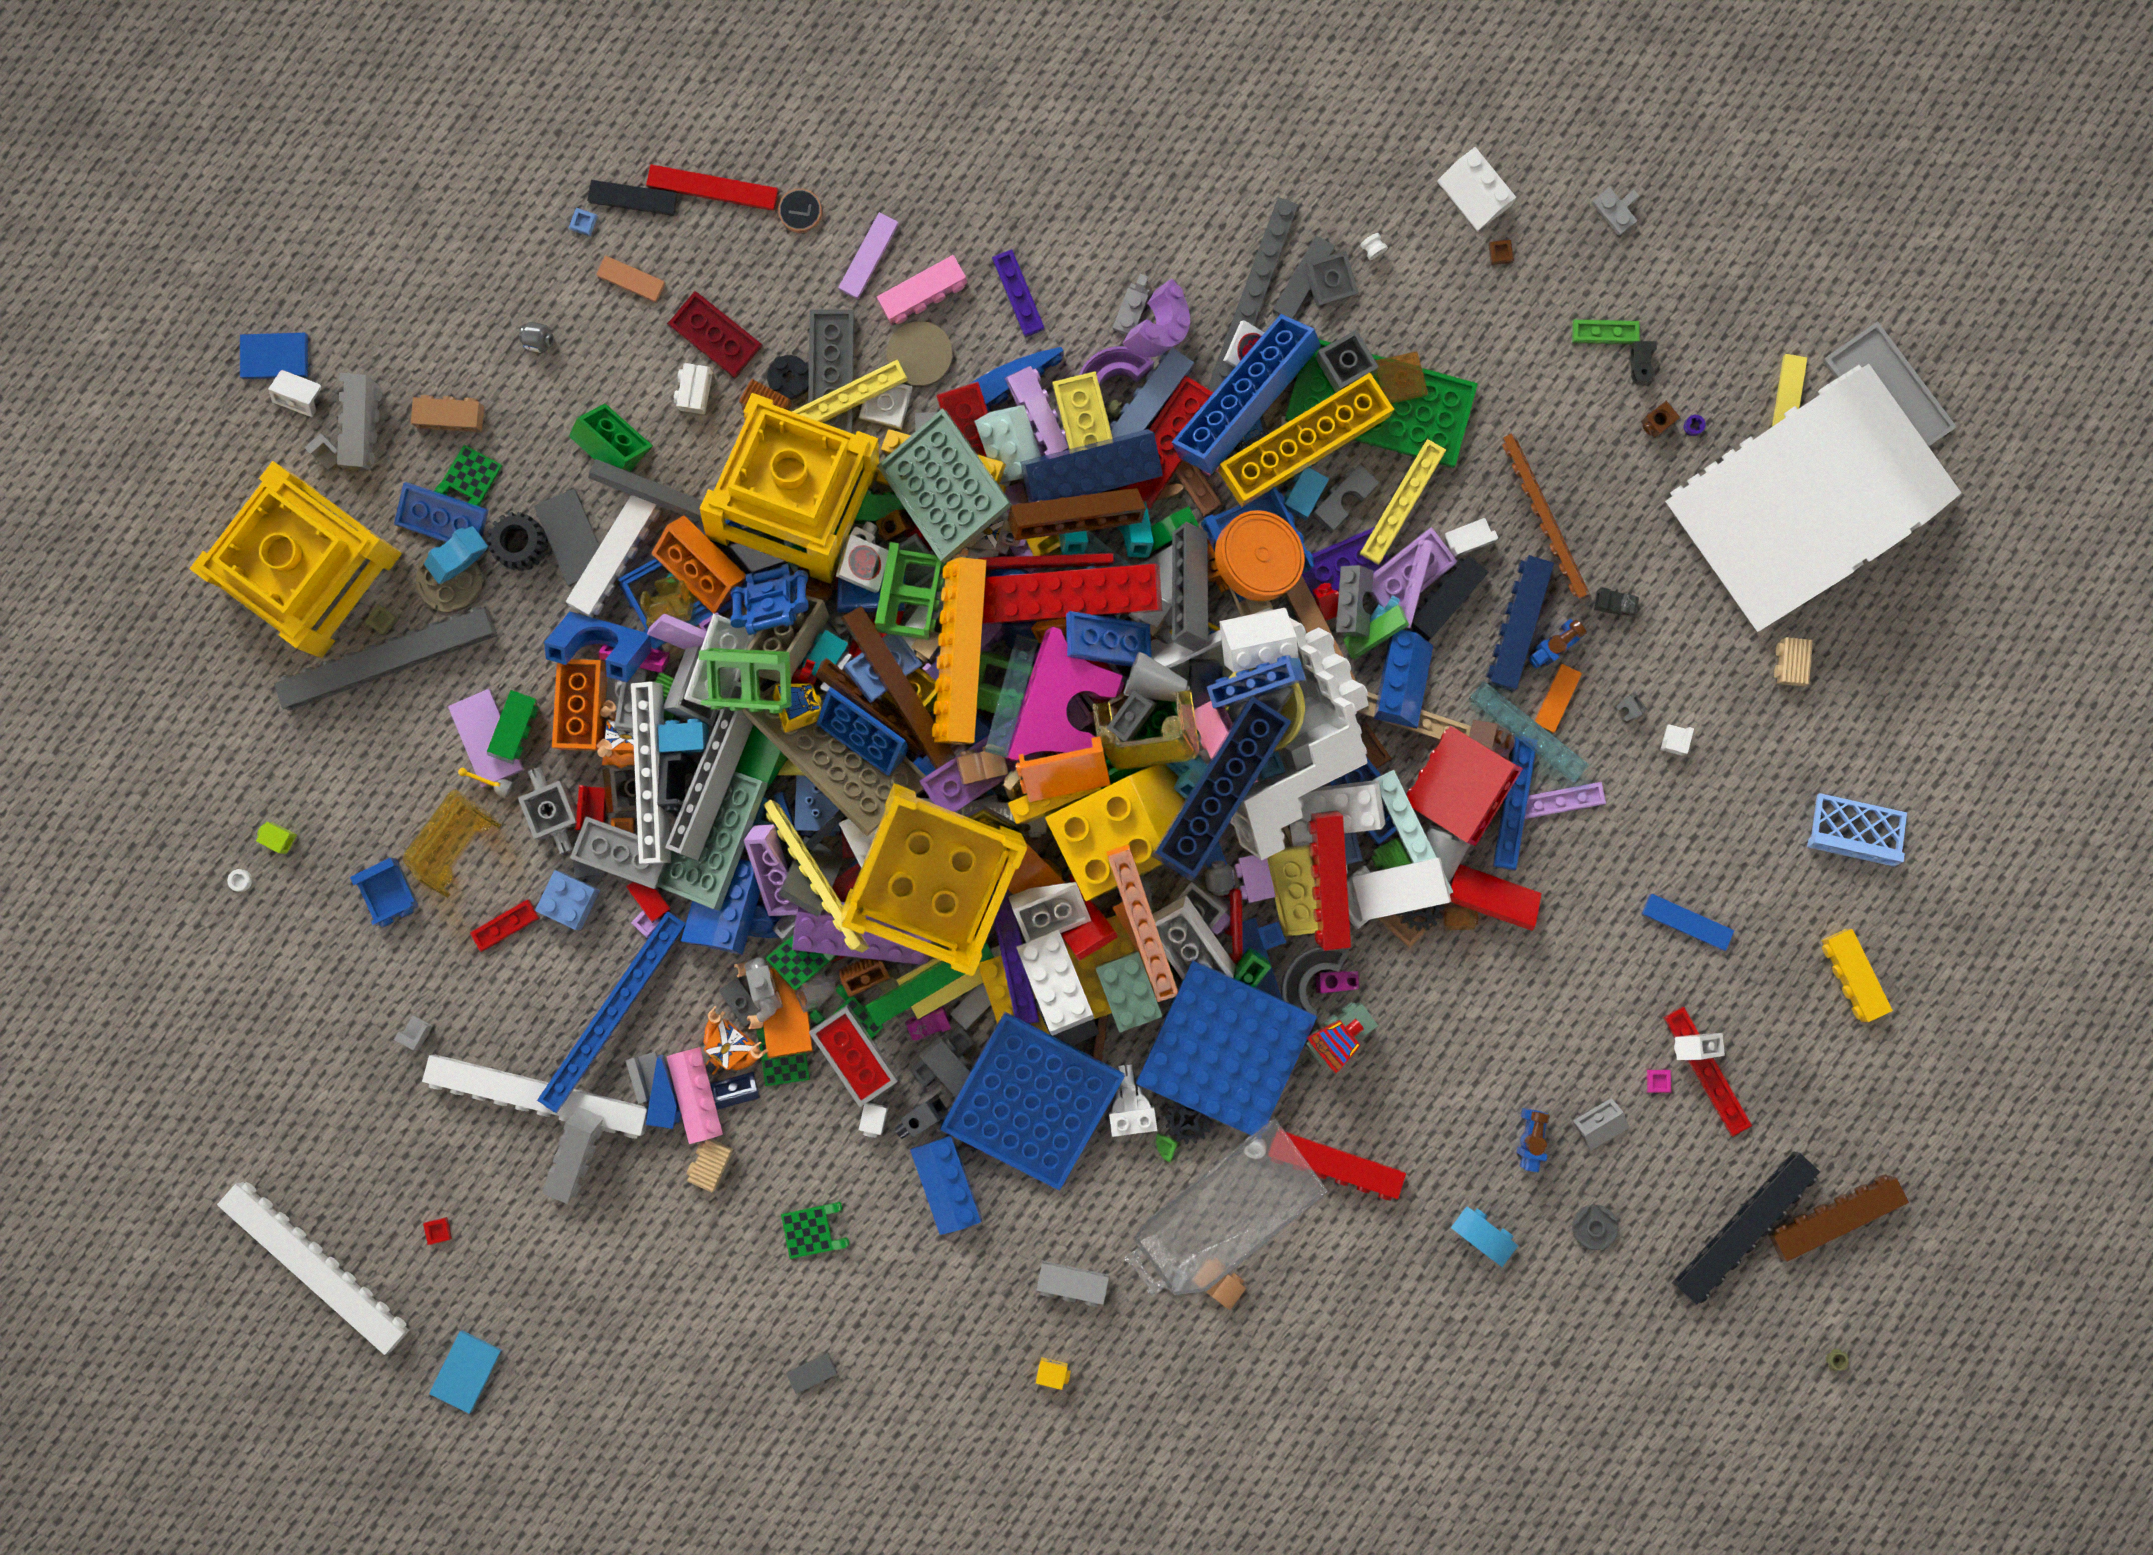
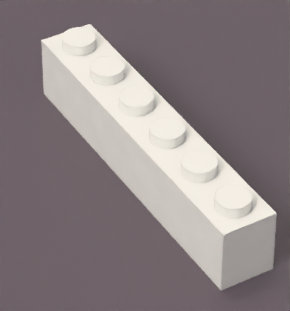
(612, 556)

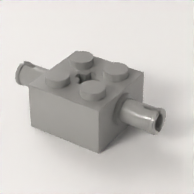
(537, 804)

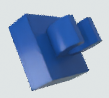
(1271, 935)

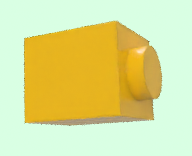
(1052, 1373)

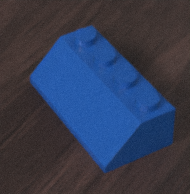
(1403, 679)
(946, 1185)

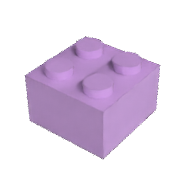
(1255, 879)

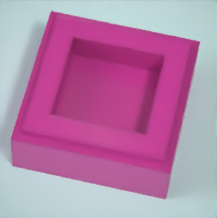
(1659, 1081)

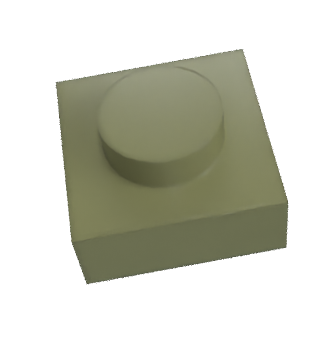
(381, 620)
(891, 983)

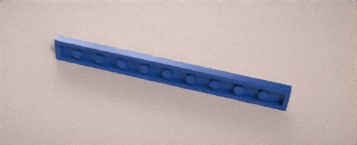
(611, 1012)

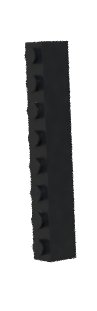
(1746, 1227)

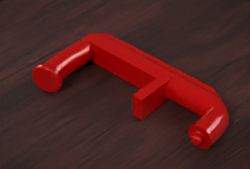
(1235, 928)

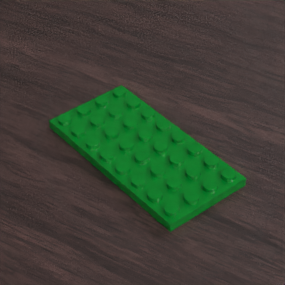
(1436, 416)

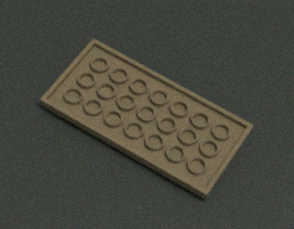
(834, 768)

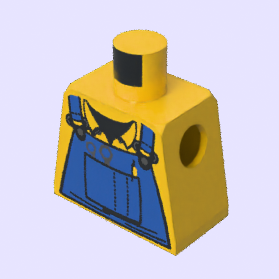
(804, 709)

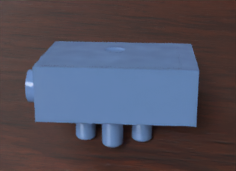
(812, 808)

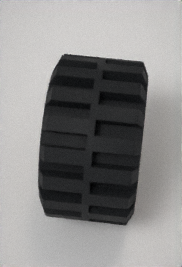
(505, 528)

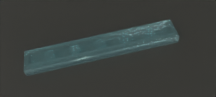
(1011, 696)
(1529, 731)

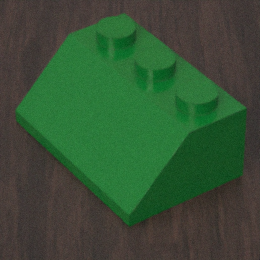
(609, 438)

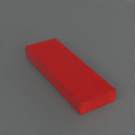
(504, 925)

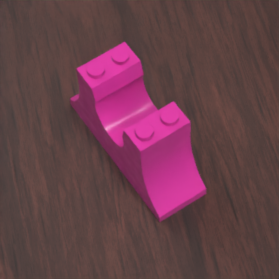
(1053, 682)

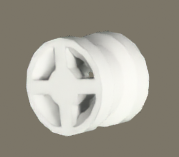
(1373, 246)

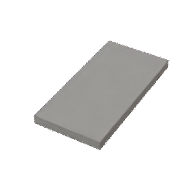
(1906, 387)

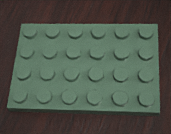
(944, 486)
(710, 876)

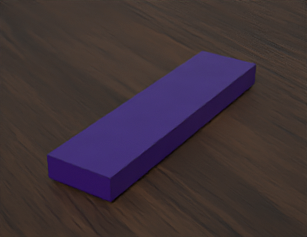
(1018, 293)

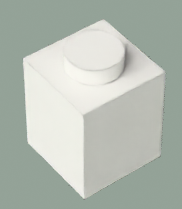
(873, 1119)

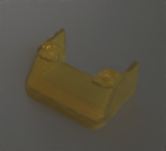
(1176, 745)
(444, 838)

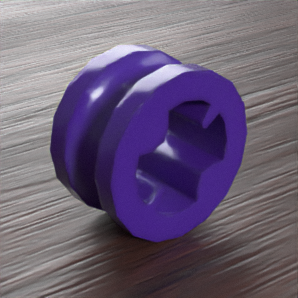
(1692, 432)

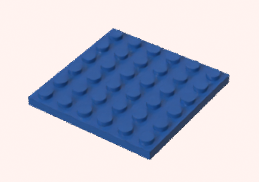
(1226, 1049)
(1032, 1101)

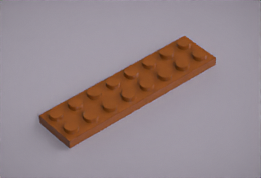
(1541, 509)

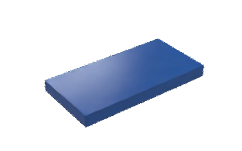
(436, 513)
(1106, 638)

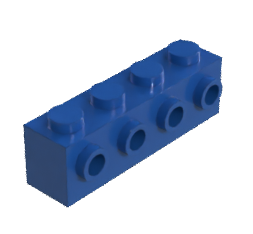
(1257, 682)

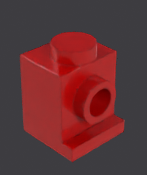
(1326, 600)

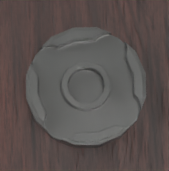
(1587, 1222)

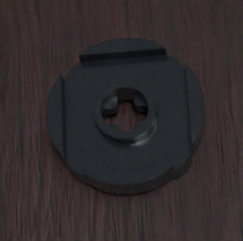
(787, 364)

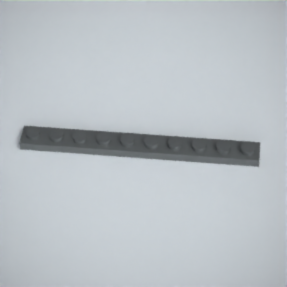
(1257, 281)

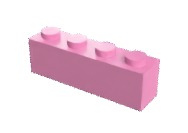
(922, 290)
(1212, 726)
(694, 1095)

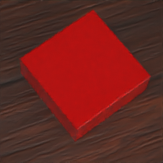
(437, 1231)

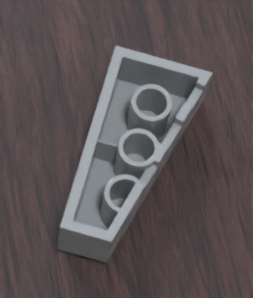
(358, 422)
(572, 1155)

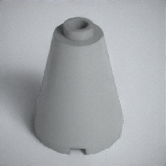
(1154, 680)
(1447, 847)

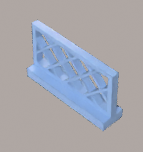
(1851, 847)

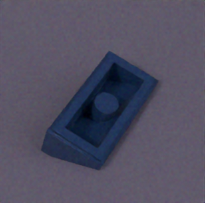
(735, 1090)

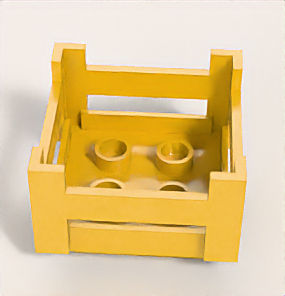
(792, 483)
(293, 558)
(933, 879)

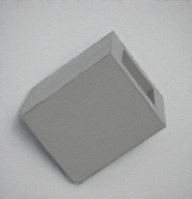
(323, 450)
(414, 1033)

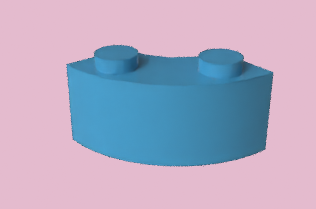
(455, 554)
(1484, 1236)

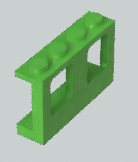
(896, 592)
(749, 664)

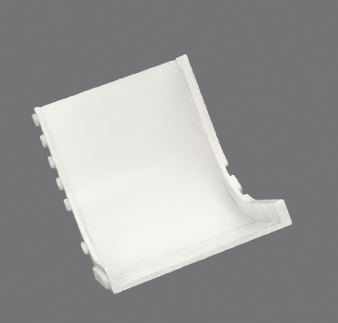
(1813, 497)

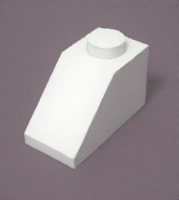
(1699, 1046)

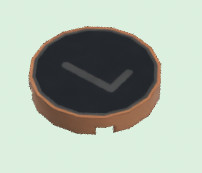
(800, 210)

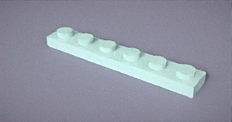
(1405, 819)

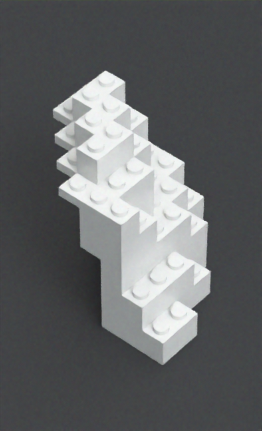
(1321, 751)

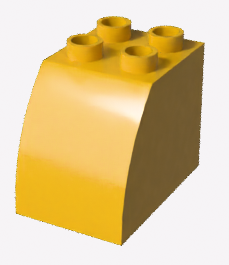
(1121, 814)

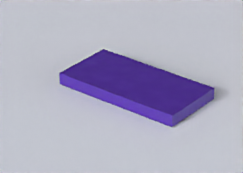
(1344, 553)

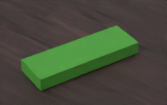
(1605, 331)
(1379, 631)

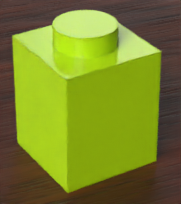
(275, 837)

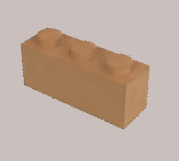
(447, 414)

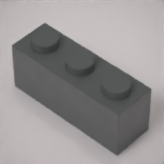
(947, 1064)

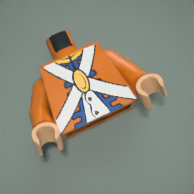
(617, 746)
(728, 1045)

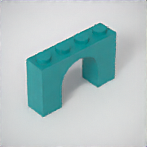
(1137, 539)

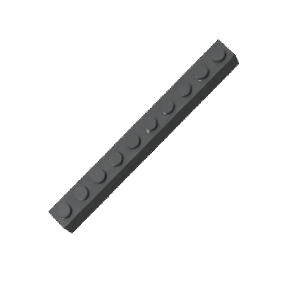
(385, 659)

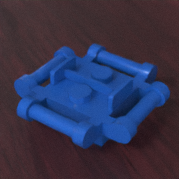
(770, 602)

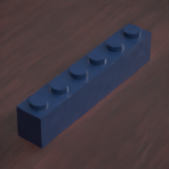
(1520, 623)

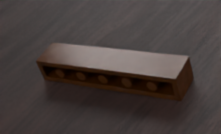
(1076, 514)
(1838, 1218)

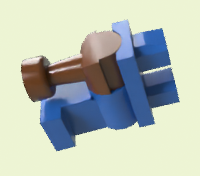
(1550, 649)
(1533, 1139)

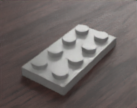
(614, 852)

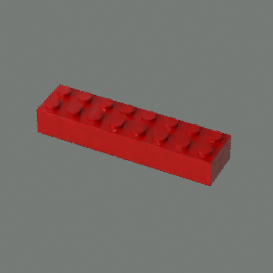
(1082, 591)

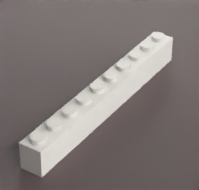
(524, 1092)
(313, 1267)

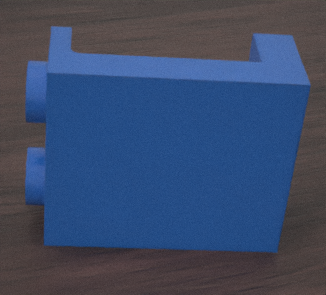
(385, 892)

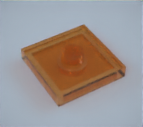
(1401, 377)

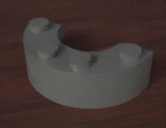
(1302, 969)

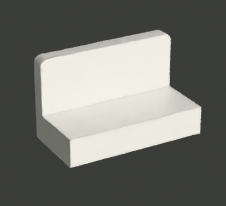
(294, 393)
(1470, 537)

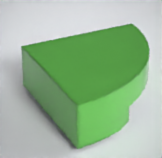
(1166, 1146)

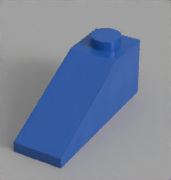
(663, 1102)

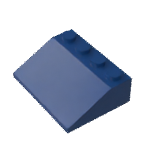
(861, 732)
(730, 926)

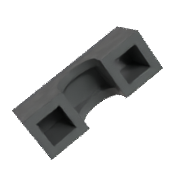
(1358, 484)
(1351, 617)

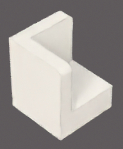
(1677, 740)

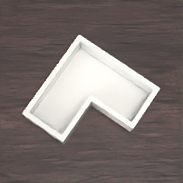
(1357, 802)

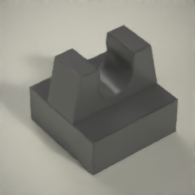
(1634, 705)

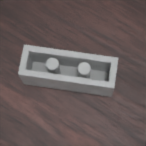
(1072, 1283)

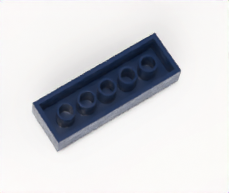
(1093, 467)

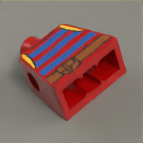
(1336, 1043)

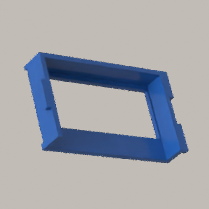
(699, 611)

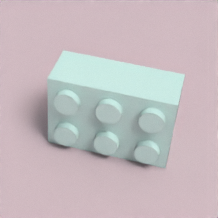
(1008, 439)

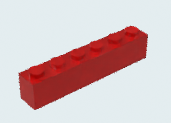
(1330, 880)
(1350, 1168)

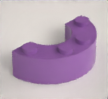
(1171, 323)
(1117, 362)

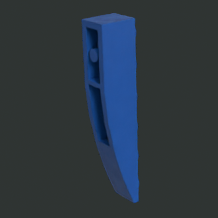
(994, 385)

